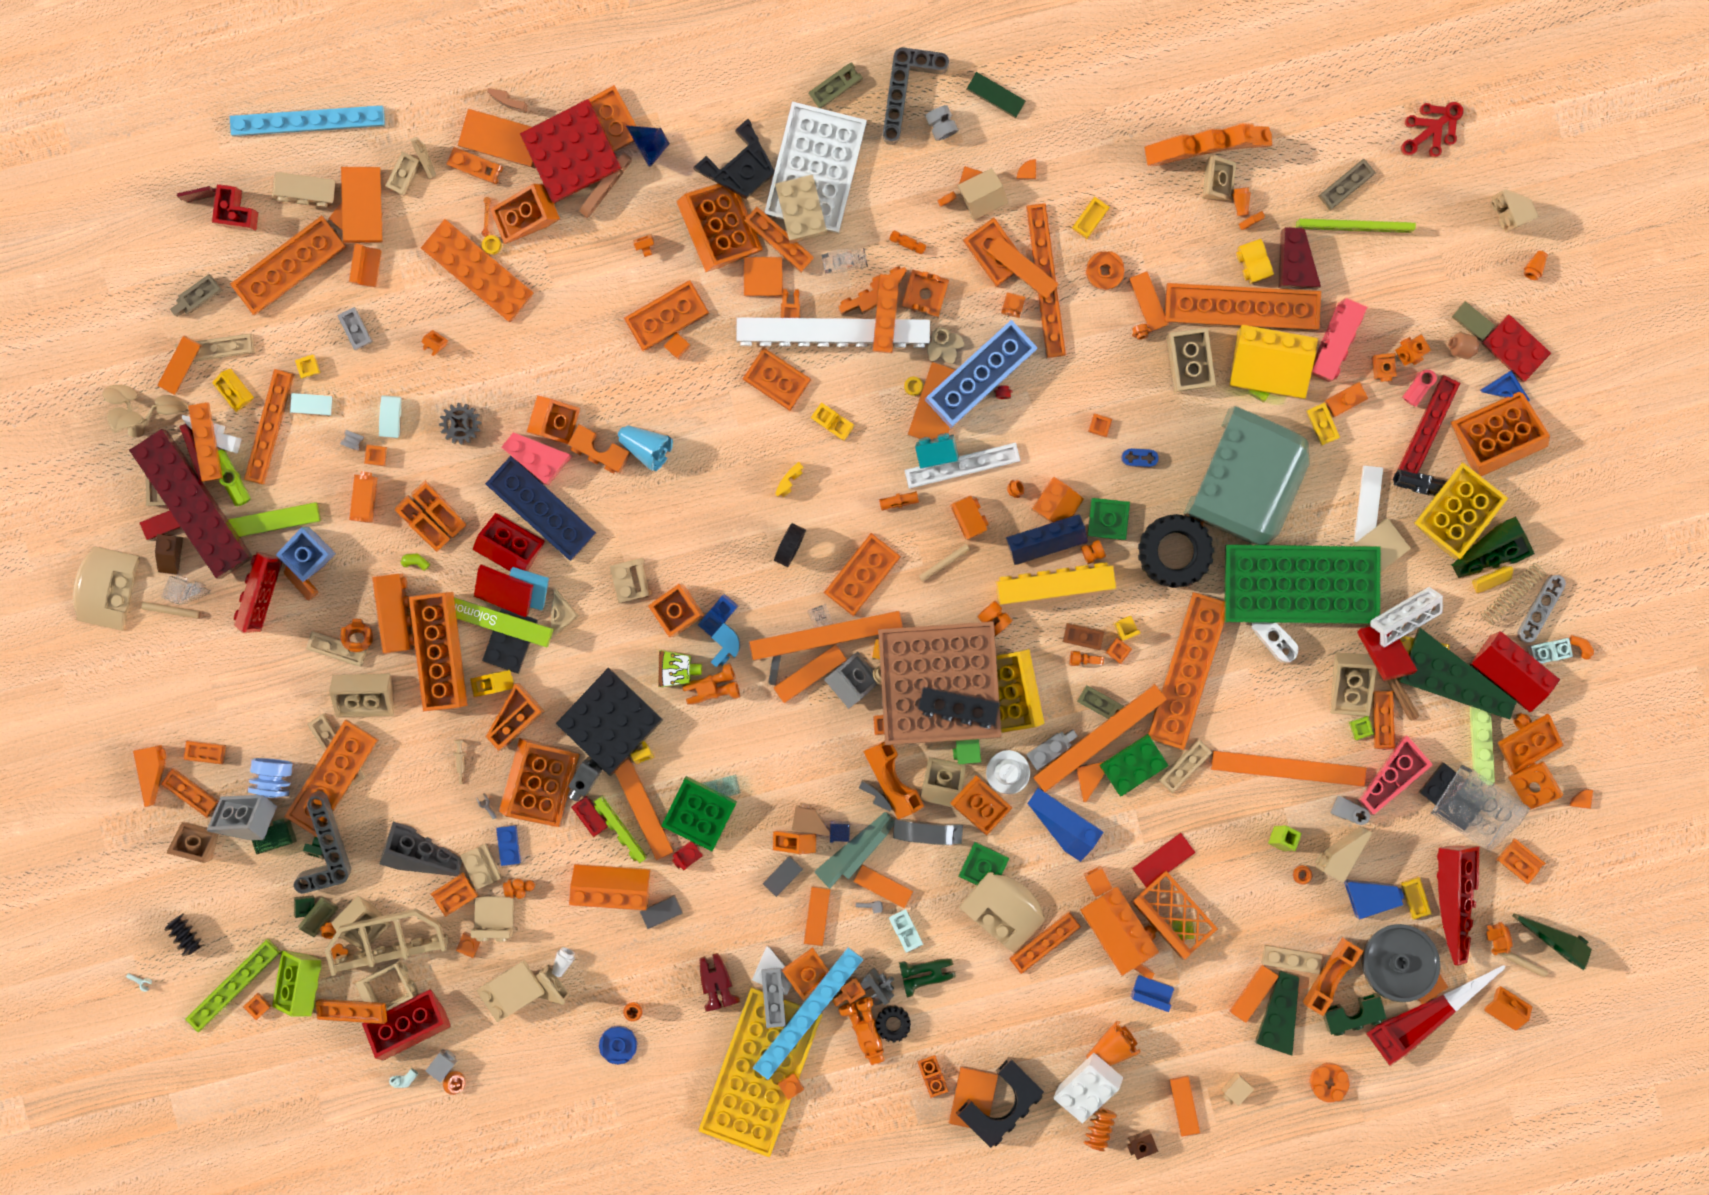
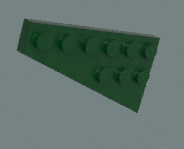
(1452, 678)

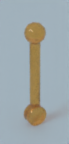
(485, 232)

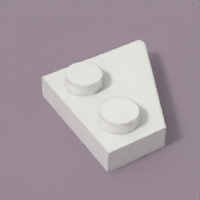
(770, 960)

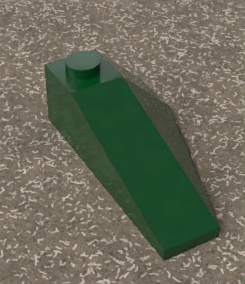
(1567, 945)

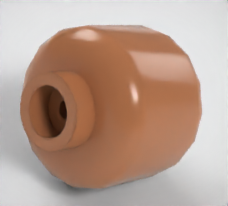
(1463, 345)

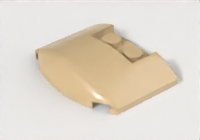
(104, 587)
(1004, 910)

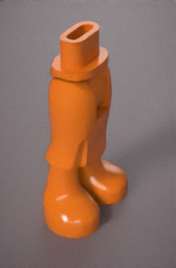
(865, 1029)

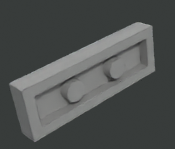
(773, 997)

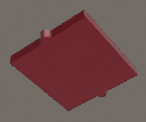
(197, 194)

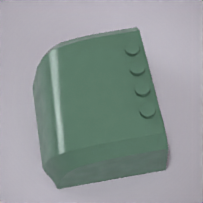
(1251, 478)

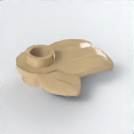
(945, 349)

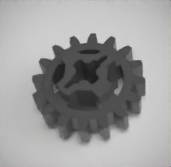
(454, 429)

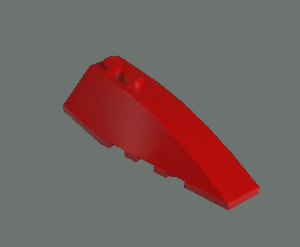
(1456, 885)

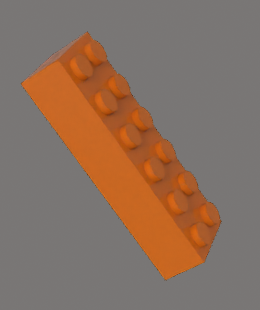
(438, 651)

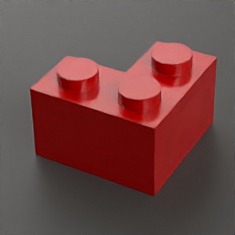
(228, 210)

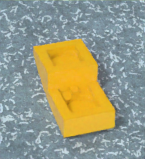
(832, 421)

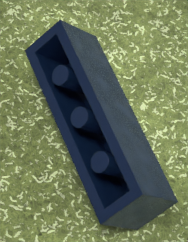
(1047, 539)

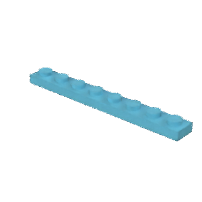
(307, 120)
(808, 1013)

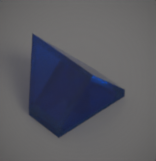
(649, 141)

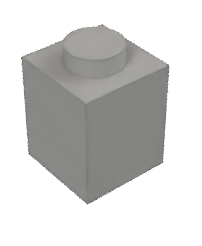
(442, 1065)

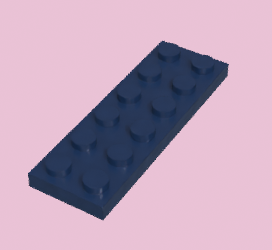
(540, 508)

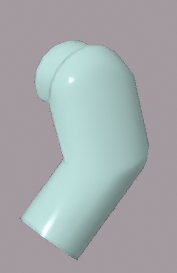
(403, 1081)

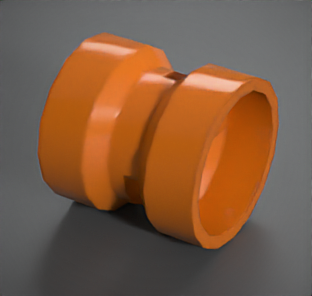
(1096, 548)

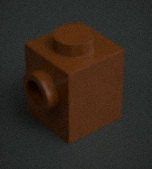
(1142, 1144)

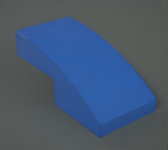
(718, 615)

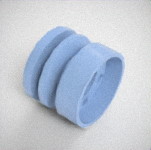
(270, 777)

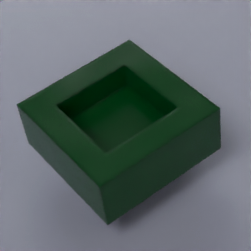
(303, 905)

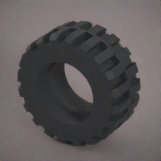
(1201, 544)

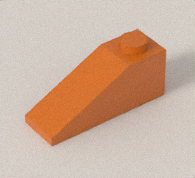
(150, 768)

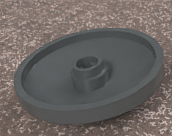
(1401, 963)

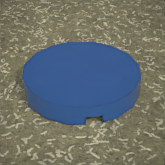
(618, 1045)

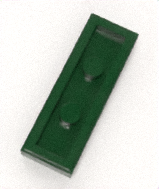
(996, 95)

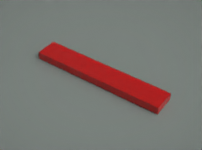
(1429, 425)

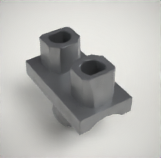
(880, 985)

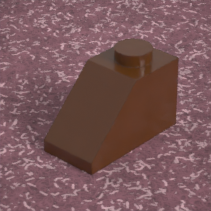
(168, 553)

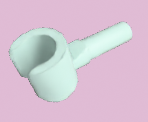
(140, 981)

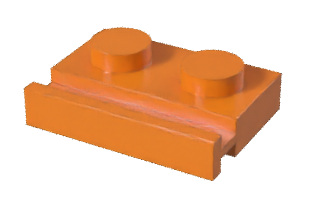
(1520, 861)
(454, 894)

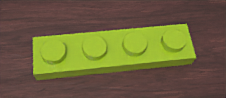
(616, 824)

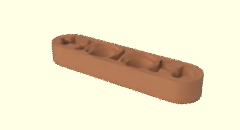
(604, 187)

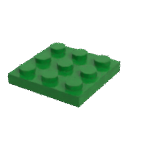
(699, 813)

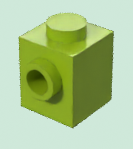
(1284, 838)

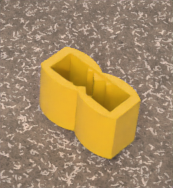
(1255, 261)

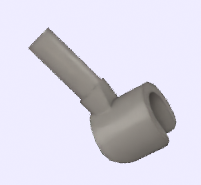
(485, 804)
(876, 906)

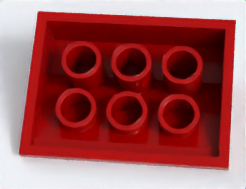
(258, 592)

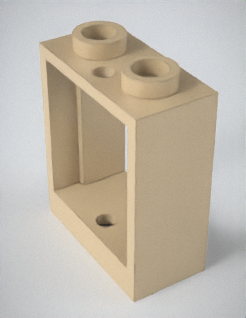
(368, 995)

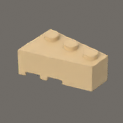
(303, 189)

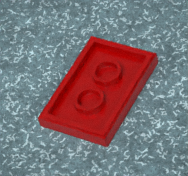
(503, 590)
(1390, 660)

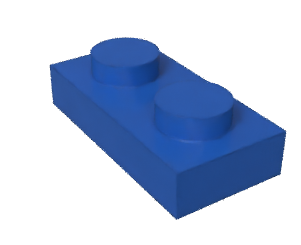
(508, 845)

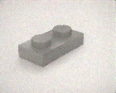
(355, 328)

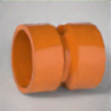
(991, 612)

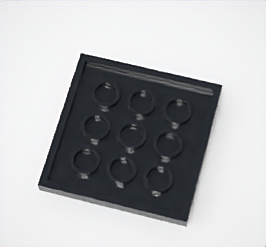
(609, 721)

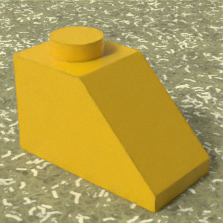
(492, 683)

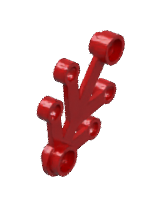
(1434, 126)

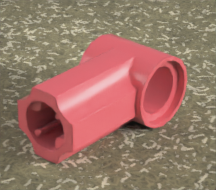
(1418, 388)

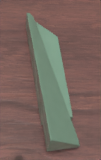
(855, 852)

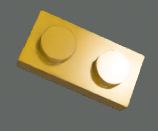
(1322, 424)

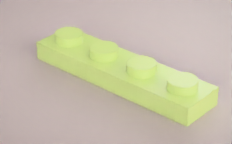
(1482, 743)

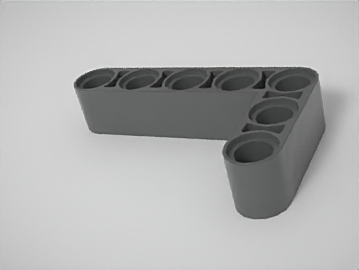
(901, 86)
(327, 846)

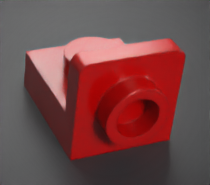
(686, 855)

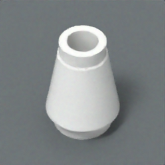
(562, 961)

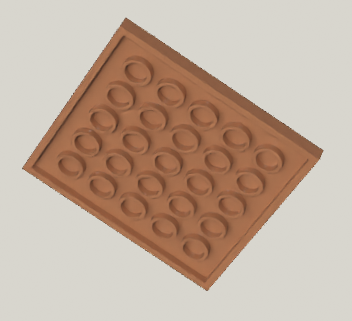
(938, 658)

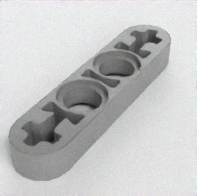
(1544, 610)

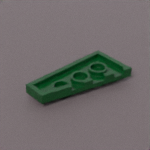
(1280, 1015)

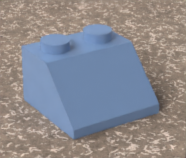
(305, 553)

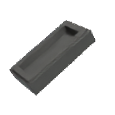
(782, 876)
(661, 912)

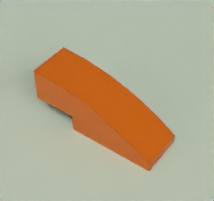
(438, 508)
(422, 523)

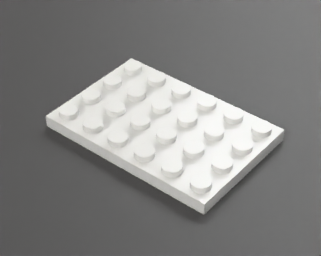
(823, 146)

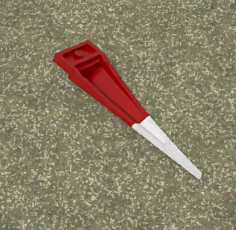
(1403, 1033)

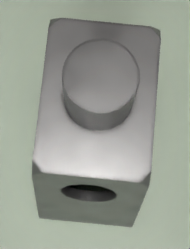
(584, 778)

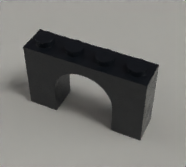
(1025, 1093)

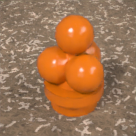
(517, 888)

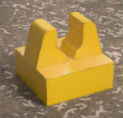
(642, 755)

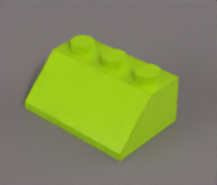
(296, 984)

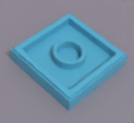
(539, 589)

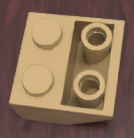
(1513, 209)

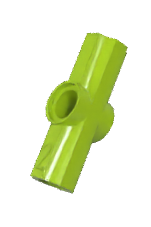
(236, 488)

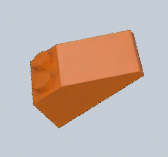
(524, 213)

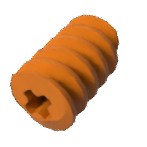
(1100, 1129)

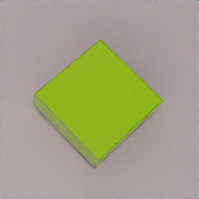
(1361, 728)

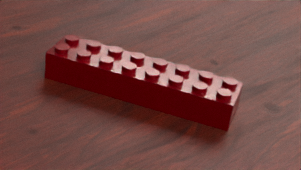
(191, 503)

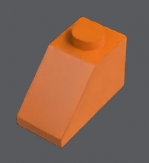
(794, 842)

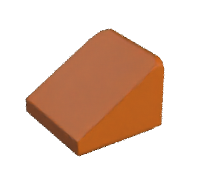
(677, 345)

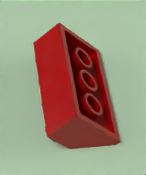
(1514, 671)
(407, 1025)

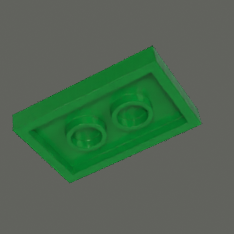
(1134, 765)

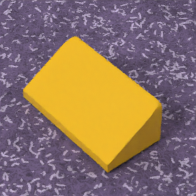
(232, 389)
(1492, 579)

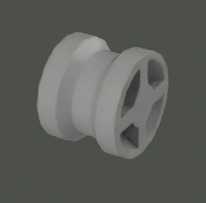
(351, 440)

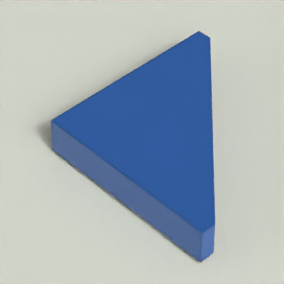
(1504, 386)

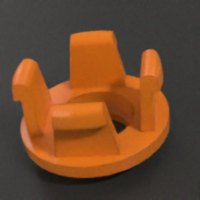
(356, 626)
(1501, 938)

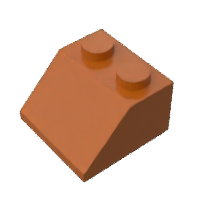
(553, 419)
(1057, 501)
(968, 517)

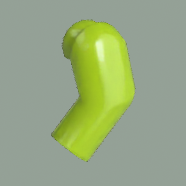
(415, 559)

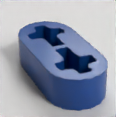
(1138, 462)

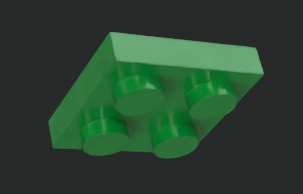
(1108, 518)
(980, 862)

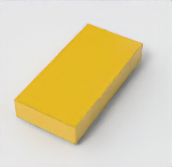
(1090, 217)
(1416, 898)

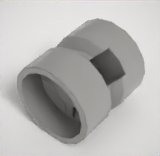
(942, 124)

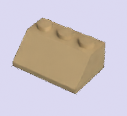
(362, 695)

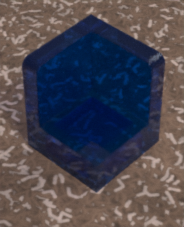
(839, 831)

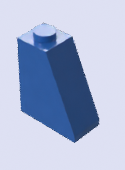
(1372, 897)

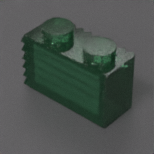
(277, 836)

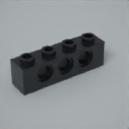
(930, 696)

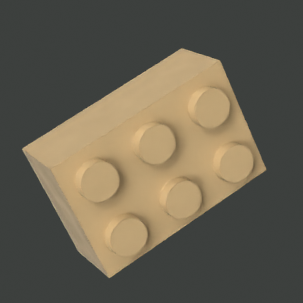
(801, 209)
(1191, 360)

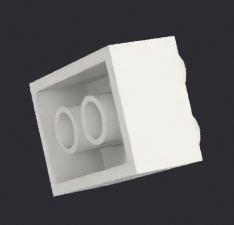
(1088, 1088)

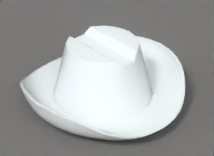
(1008, 772)

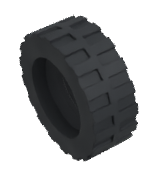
(789, 545)

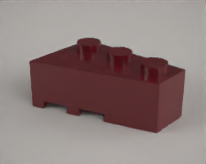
(1296, 261)

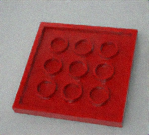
(570, 151)

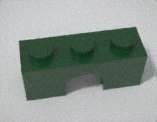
(1370, 1011)

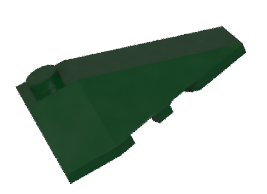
(1501, 545)

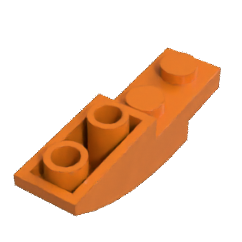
(866, 299)

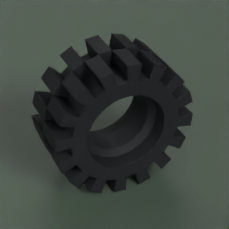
(893, 1012)

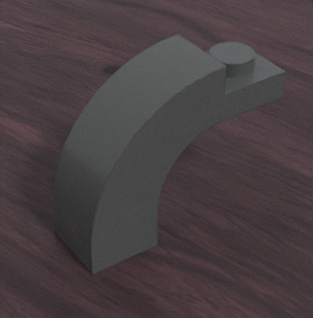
(927, 833)

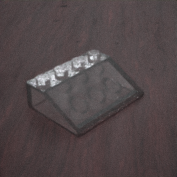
(1479, 809)

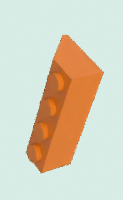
(393, 612)
(610, 887)
(1119, 931)

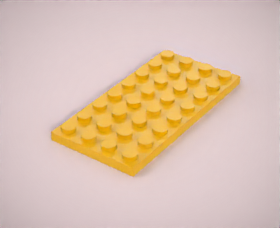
(744, 1104)

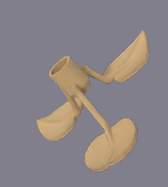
(120, 418)

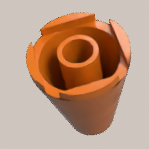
(1115, 1045)

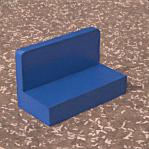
(1152, 993)

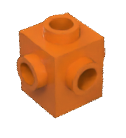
(1409, 352)

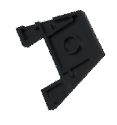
(746, 170)

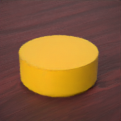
(491, 245)
(913, 386)

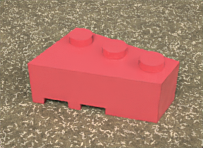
(536, 457)

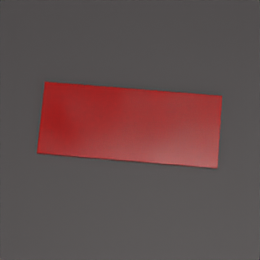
(1163, 859)

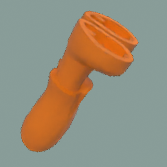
(707, 687)

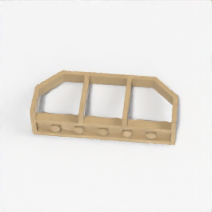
(380, 953)

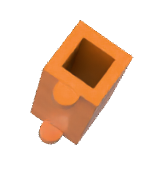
(363, 497)

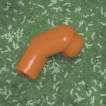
(1585, 646)

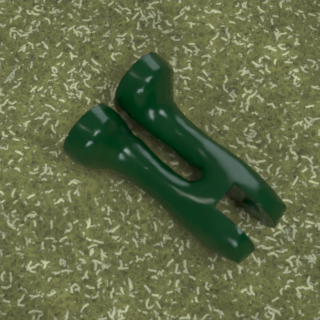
(933, 966)

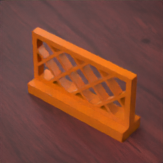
(1160, 924)

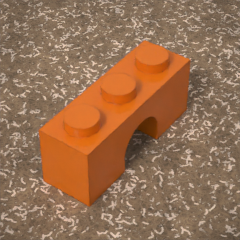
(613, 458)

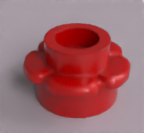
(1003, 392)

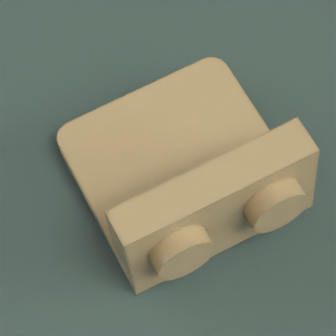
(493, 918)

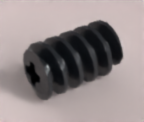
(183, 935)

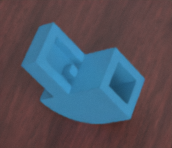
(729, 640)

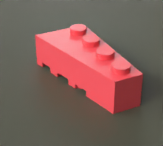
(1337, 339)

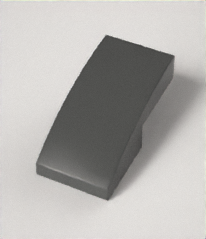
(879, 800)

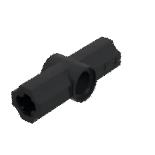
(1418, 482)

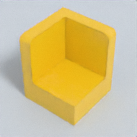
(1126, 628)

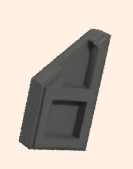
(774, 670)

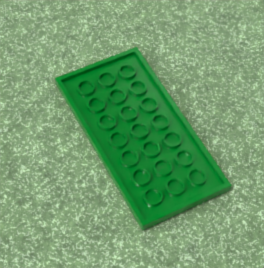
(1302, 584)

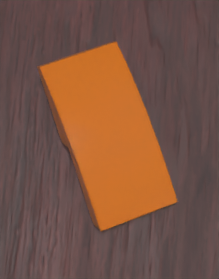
(933, 1076)

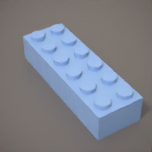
(981, 374)

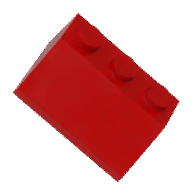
(507, 544)

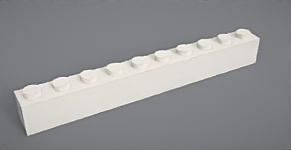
(827, 332)

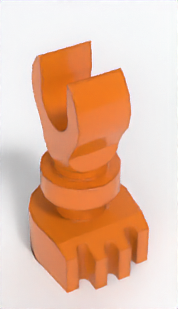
(1076, 659)

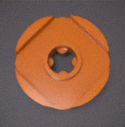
(1105, 281)
(1336, 1091)

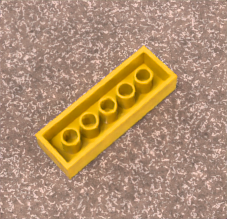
(1054, 585)

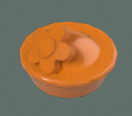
(454, 1083)

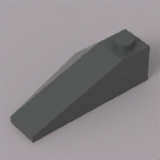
(414, 853)

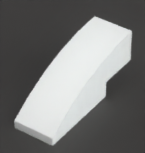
(223, 441)

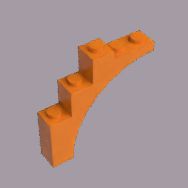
(1210, 141)

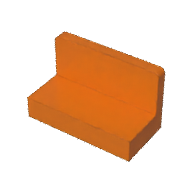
(365, 266)
(1509, 1009)

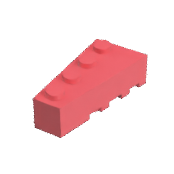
(1396, 774)

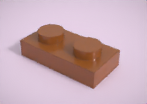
(1083, 636)

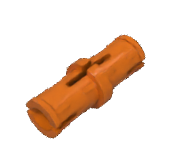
(899, 500)

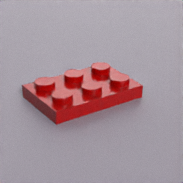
(1516, 348)

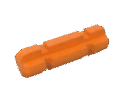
(907, 242)

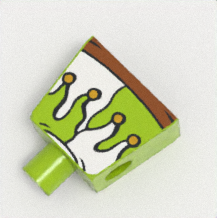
(676, 668)

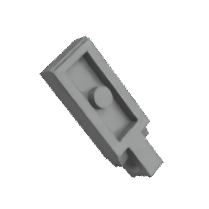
(1051, 748)

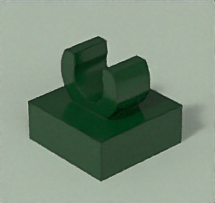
(314, 850)

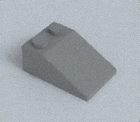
(242, 817)

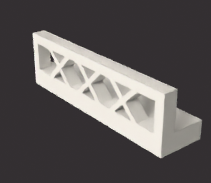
(1407, 613)

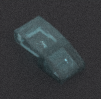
(725, 785)

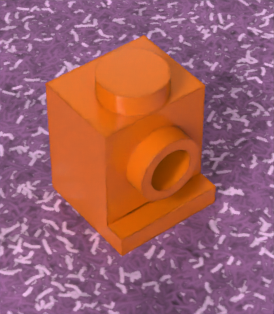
(1013, 305)
(1378, 362)

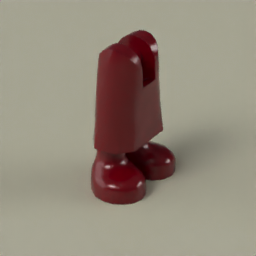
(714, 980)

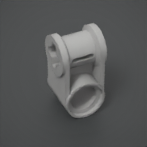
(1347, 810)

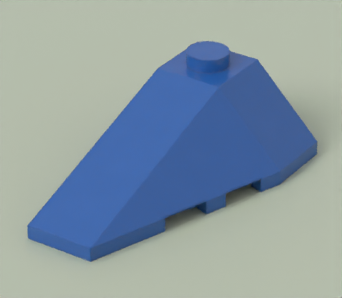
(1068, 828)

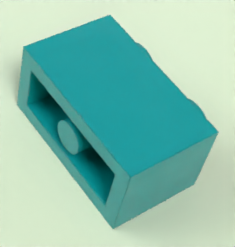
(936, 451)

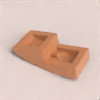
(503, 98)

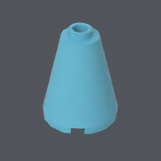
(646, 445)

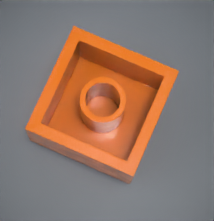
(676, 610)

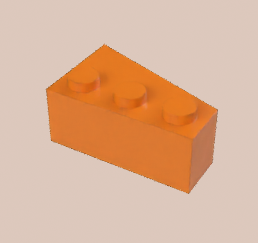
(515, 716)

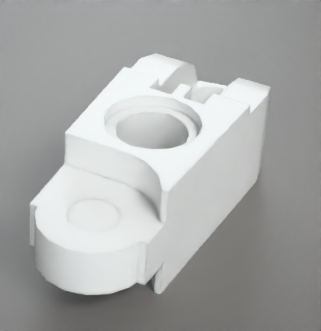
(1262, 630)

